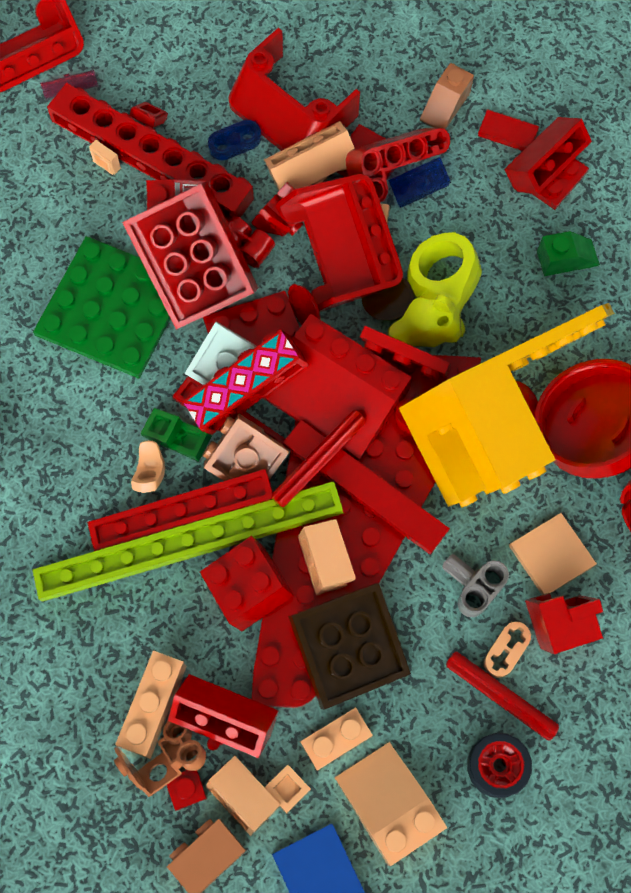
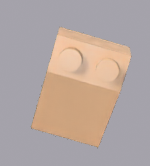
(390, 804)

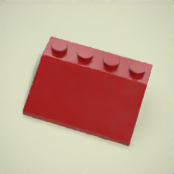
(191, 255)
(336, 382)

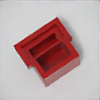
(564, 623)

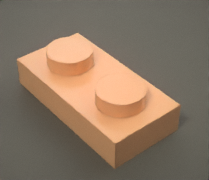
(336, 738)

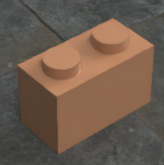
(206, 857)

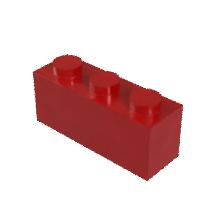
(548, 155)
(223, 715)

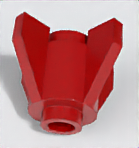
(270, 219)

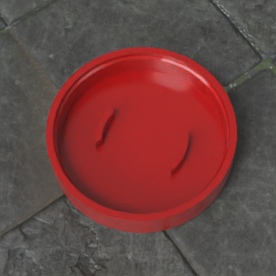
(589, 418)

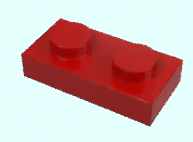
(563, 184)

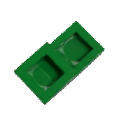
(175, 434)

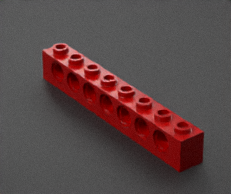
(67, 112)

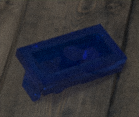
(419, 182)

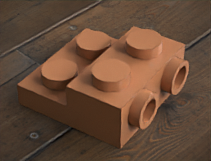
(243, 450)

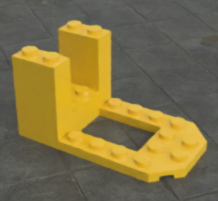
(478, 425)

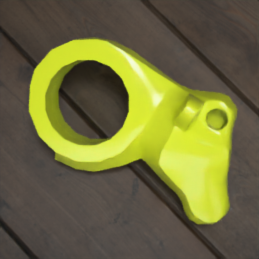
(437, 310)

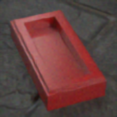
(507, 130)

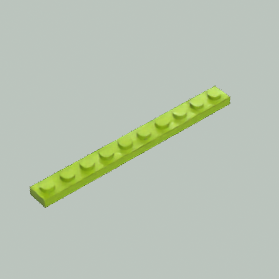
(185, 542)

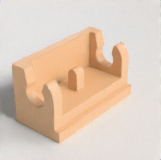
(326, 556)
(242, 795)

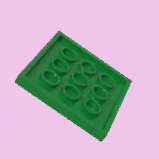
(106, 309)

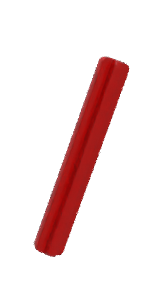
(318, 458)
(502, 696)

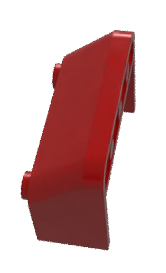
(40, 47)
(276, 112)

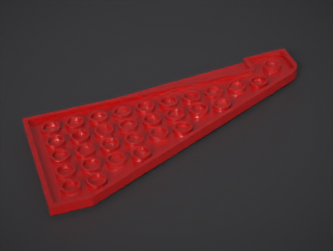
(371, 544)

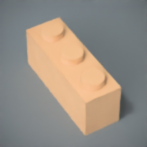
(311, 158)
(151, 705)

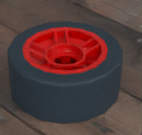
(514, 757)

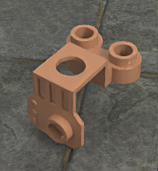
(176, 753)

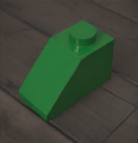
(566, 253)

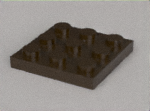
(349, 645)

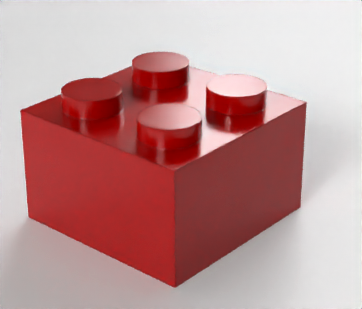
(246, 584)

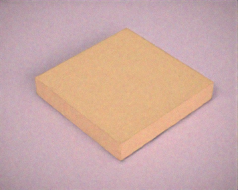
(552, 554)

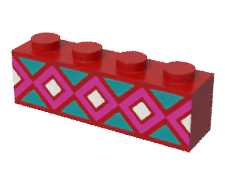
(245, 381)

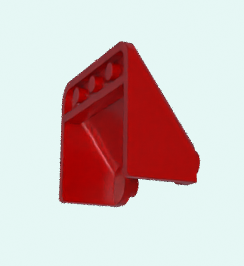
(346, 238)

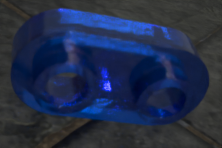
(233, 138)

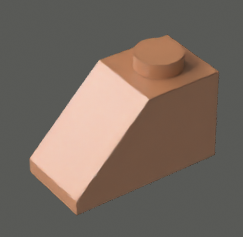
(447, 97)

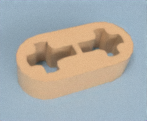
(501, 645)

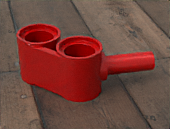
(253, 246)

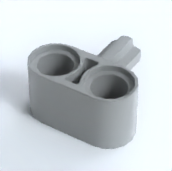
(476, 583)

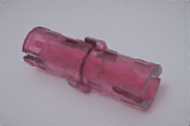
(83, 80)

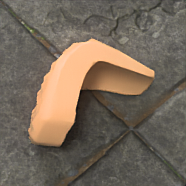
(149, 469)

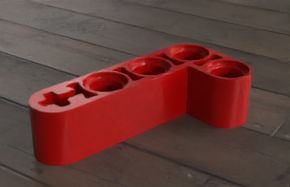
(401, 151)

